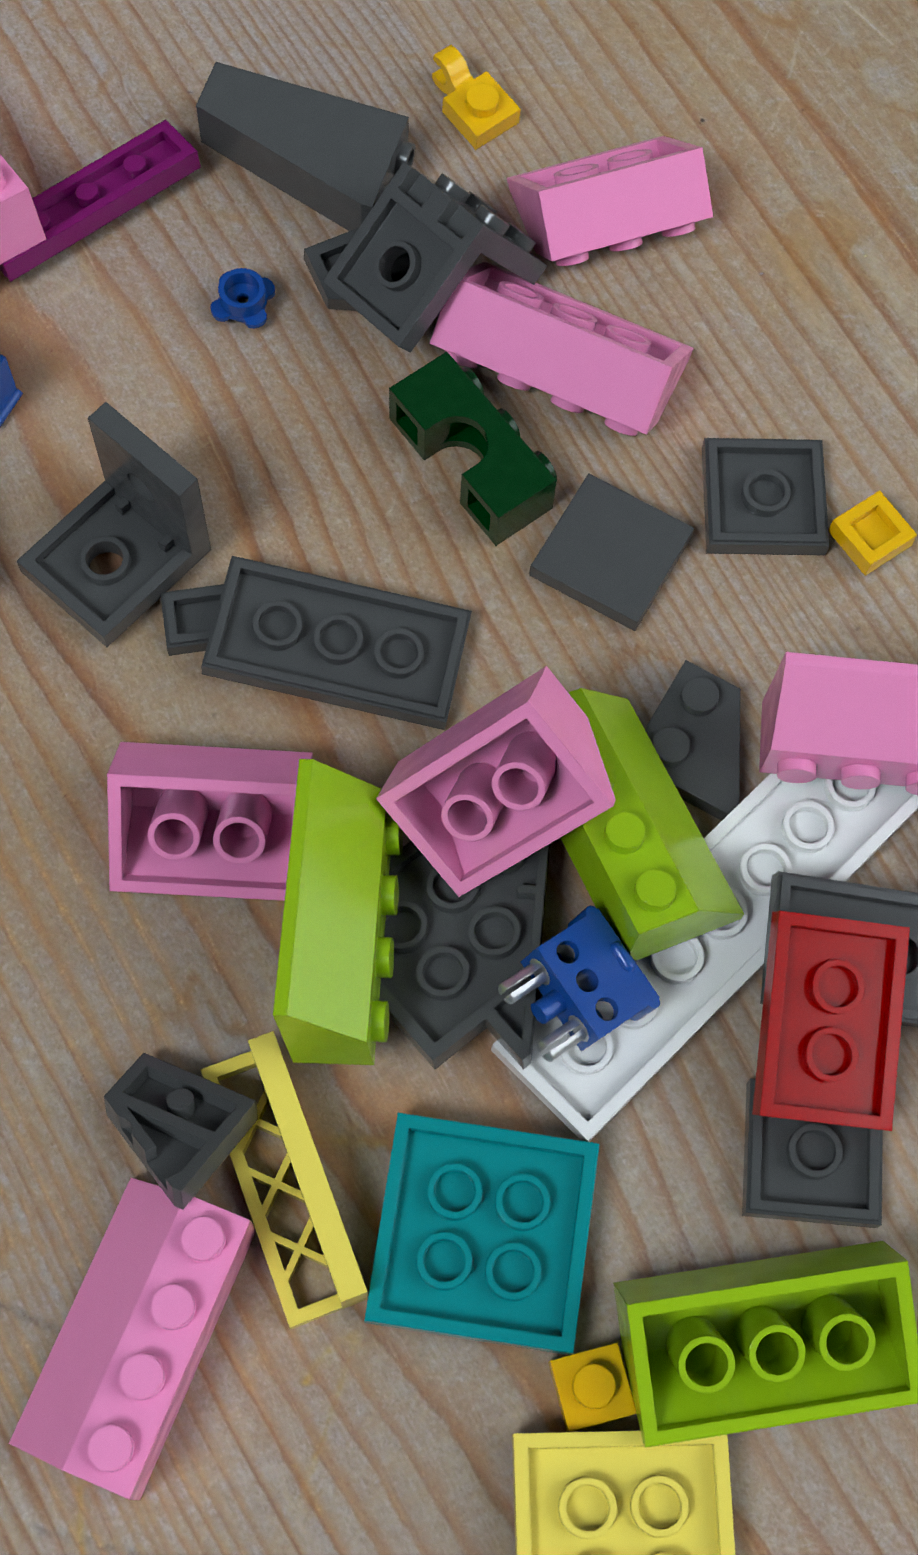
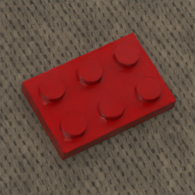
(831, 1021)

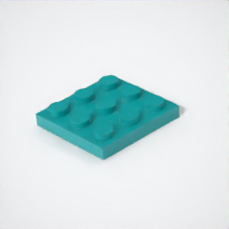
(483, 1234)

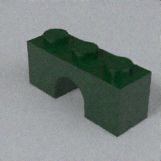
(448, 408)

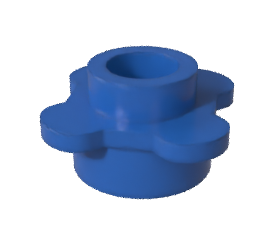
(243, 284)

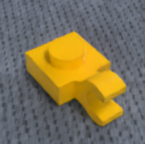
(476, 105)

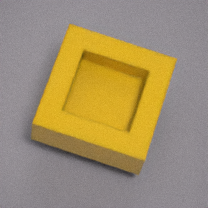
(872, 532)
(592, 1387)

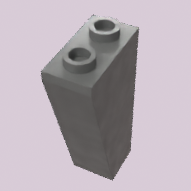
(304, 141)

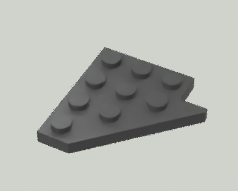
(459, 951)

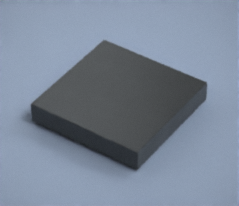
(764, 496)
(611, 552)
(811, 1170)

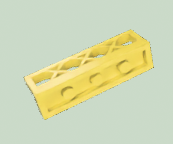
(311, 1180)

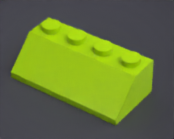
(645, 853)
(336, 920)
(769, 1342)

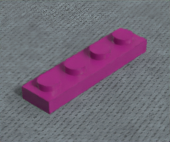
(106, 192)

